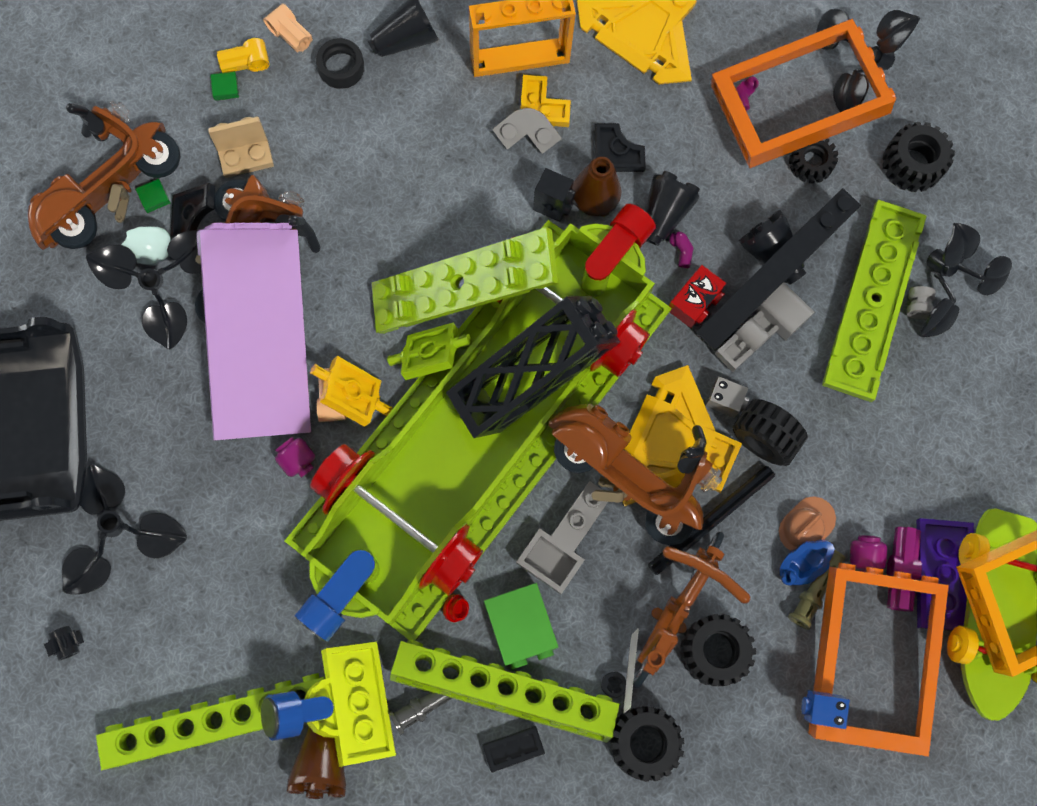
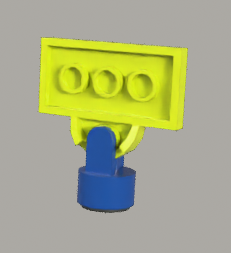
(342, 706)

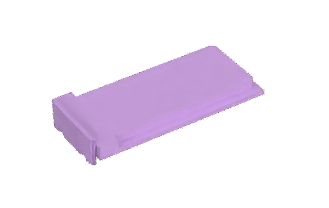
(254, 329)

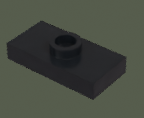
(513, 749)

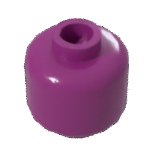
(295, 457)
(868, 552)

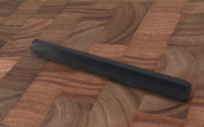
(717, 515)

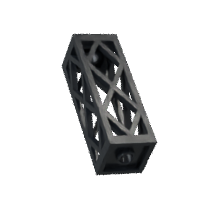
(487, 415)

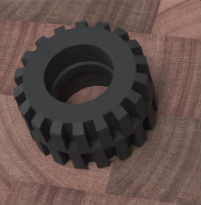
(928, 142)
(770, 432)
(741, 650)
(670, 750)

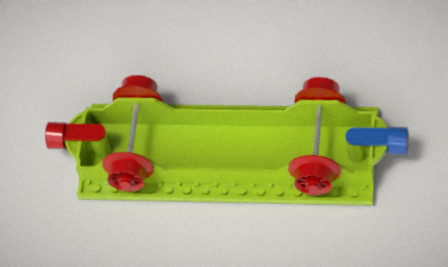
(427, 497)

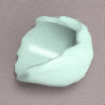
(148, 244)

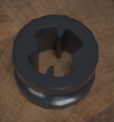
(622, 686)

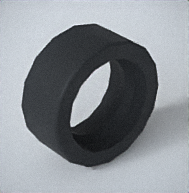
(334, 47)

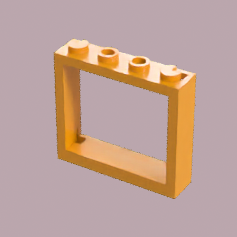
(522, 55)
(987, 611)

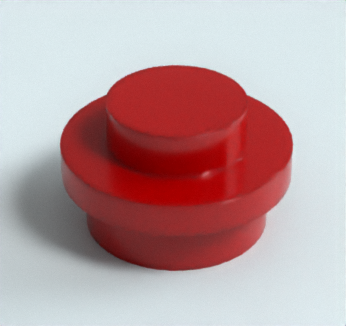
(455, 608)

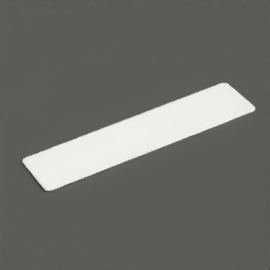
(630, 672)

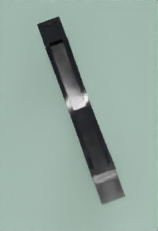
(778, 269)

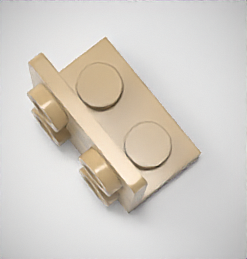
(241, 146)

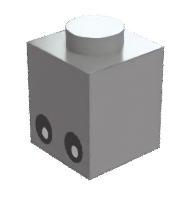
(727, 397)

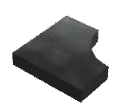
(620, 151)
(191, 207)

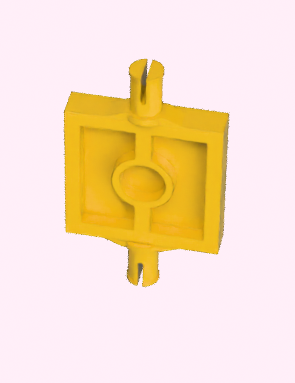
(350, 391)

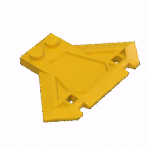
(642, 33)
(666, 430)

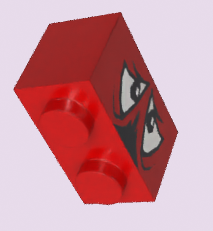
(696, 297)

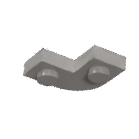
(527, 122)

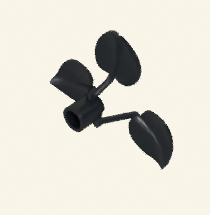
(892, 34)
(961, 246)
(115, 268)
(158, 537)

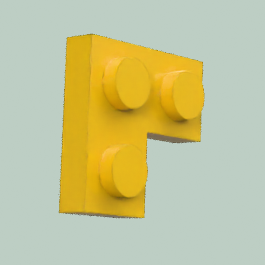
(534, 97)

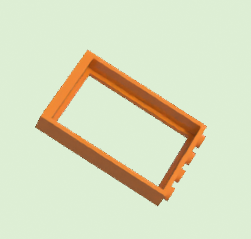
(740, 123)
(828, 652)

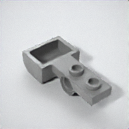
(779, 313)
(553, 556)

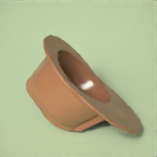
(807, 521)

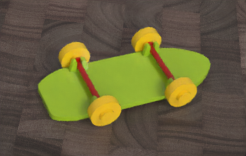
(1016, 596)

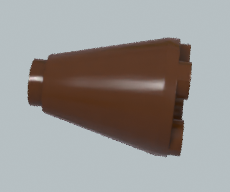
(597, 188)
(317, 769)

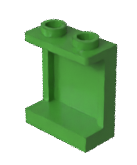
(521, 626)

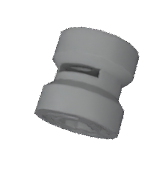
(921, 302)

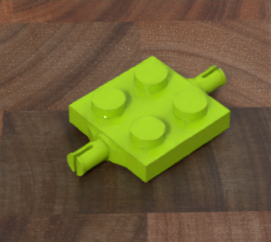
(429, 351)

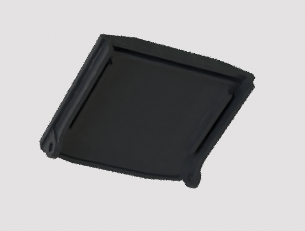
(41, 420)

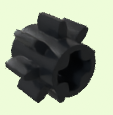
(63, 643)

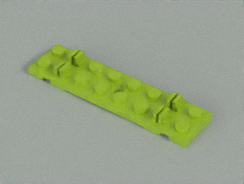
(488, 276)
(868, 325)

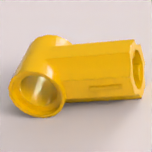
(249, 56)

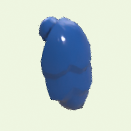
(806, 562)

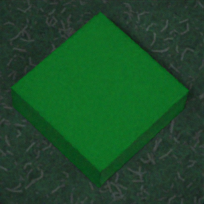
(224, 86)
(153, 196)

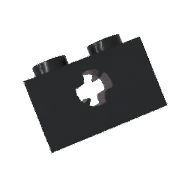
(554, 195)

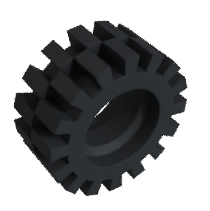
(814, 172)

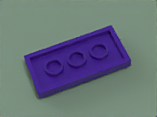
(939, 559)

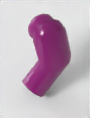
(746, 89)
(685, 246)

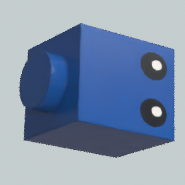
(825, 709)

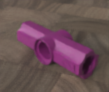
(904, 559)

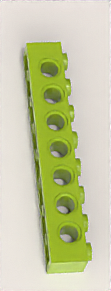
(599, 727)
(115, 753)

